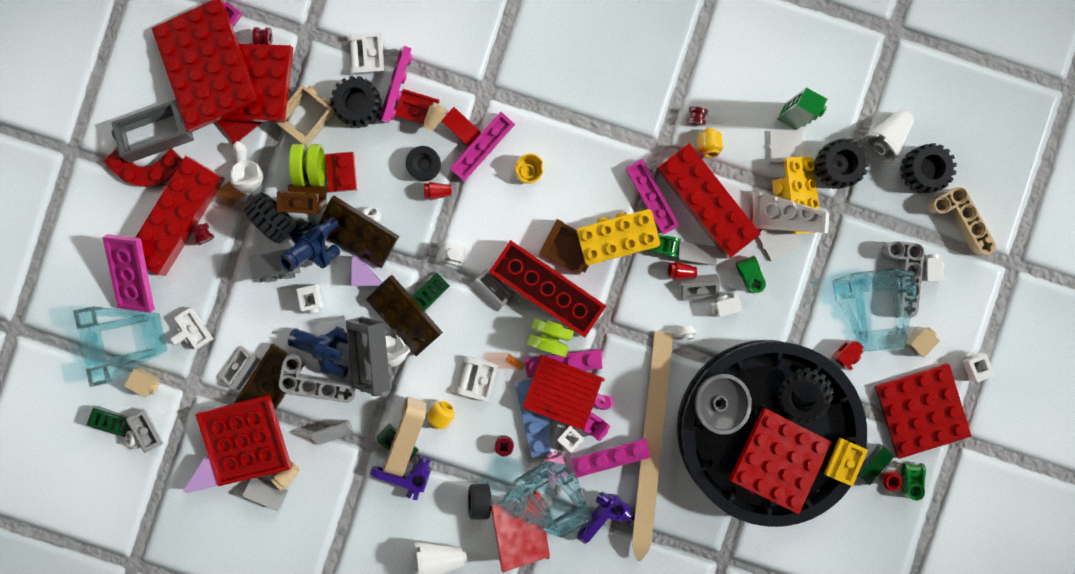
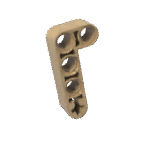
(964, 224)
(405, 437)

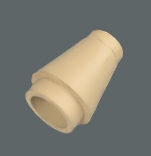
(434, 116)
(284, 478)

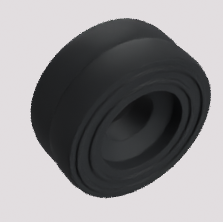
(419, 153)

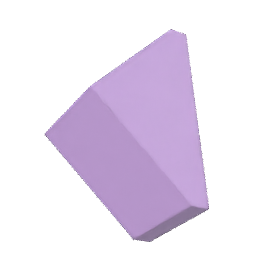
(362, 275)
(202, 478)

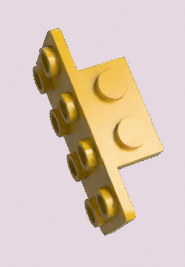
(798, 184)
(618, 236)

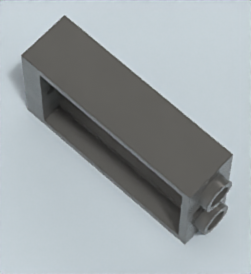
(144, 118)
(359, 359)

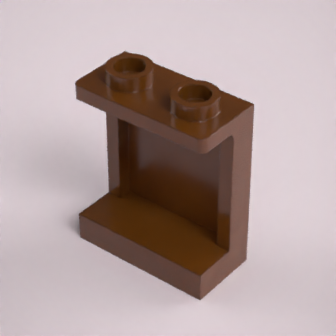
(302, 199)
(564, 248)

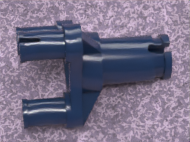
(310, 245)
(322, 348)

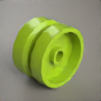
(307, 165)
(550, 337)

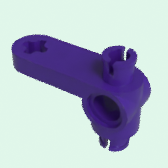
(421, 469)
(602, 513)

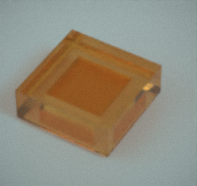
(230, 194)
(511, 359)

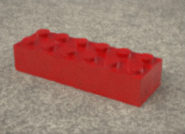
(708, 201)
(177, 213)
(547, 288)

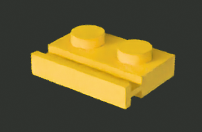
(845, 462)

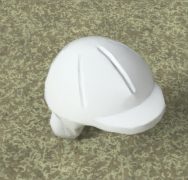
(245, 175)
(396, 350)

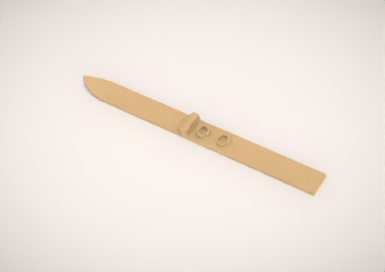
(654, 434)

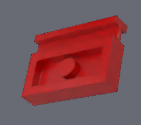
(414, 106)
(341, 172)

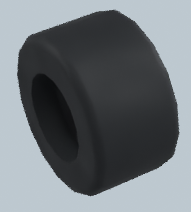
(479, 501)

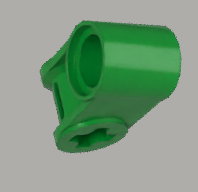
(666, 243)
(750, 272)
(912, 479)

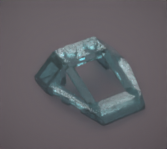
(856, 283)
(93, 344)
(523, 487)

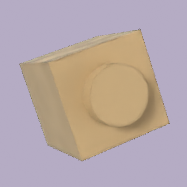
(922, 341)
(142, 382)

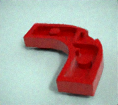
(145, 176)

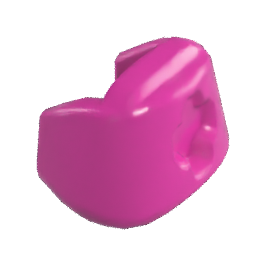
(603, 402)

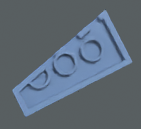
(536, 425)

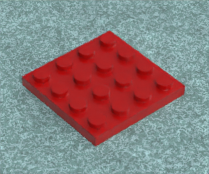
(270, 74)
(922, 410)
(243, 440)
(780, 460)

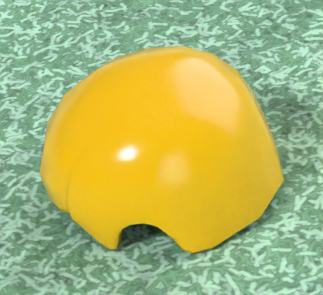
(529, 168)

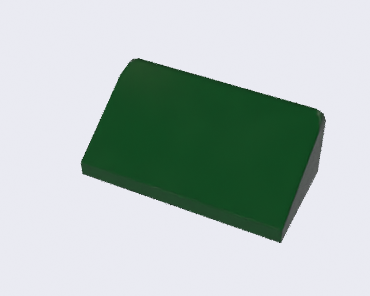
(875, 463)

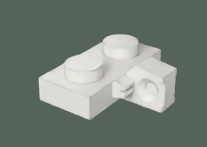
(191, 330)

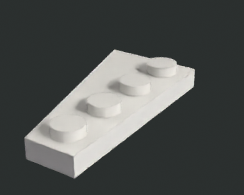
(782, 214)

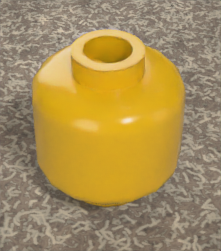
(710, 143)
(440, 415)

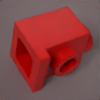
(848, 354)

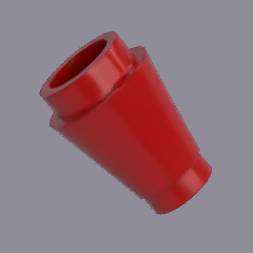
(437, 190)
(681, 271)
(890, 480)

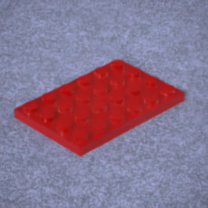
(205, 65)

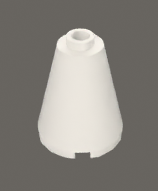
(889, 136)
(438, 558)

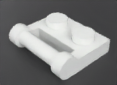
(372, 53)
(483, 381)

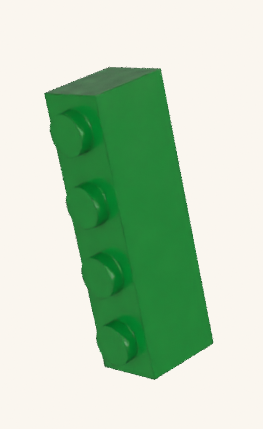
(803, 109)

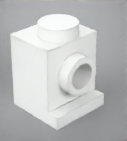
(454, 254)
(933, 268)
(305, 293)
(726, 305)
(983, 367)
(570, 440)

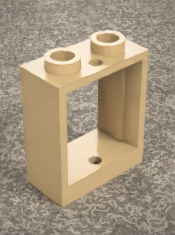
(293, 103)

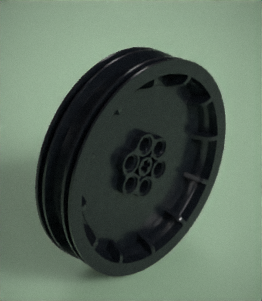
(763, 369)

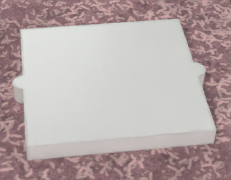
(786, 144)
(778, 242)

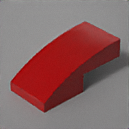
(461, 126)

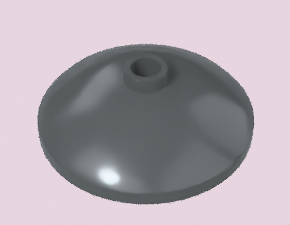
(733, 405)

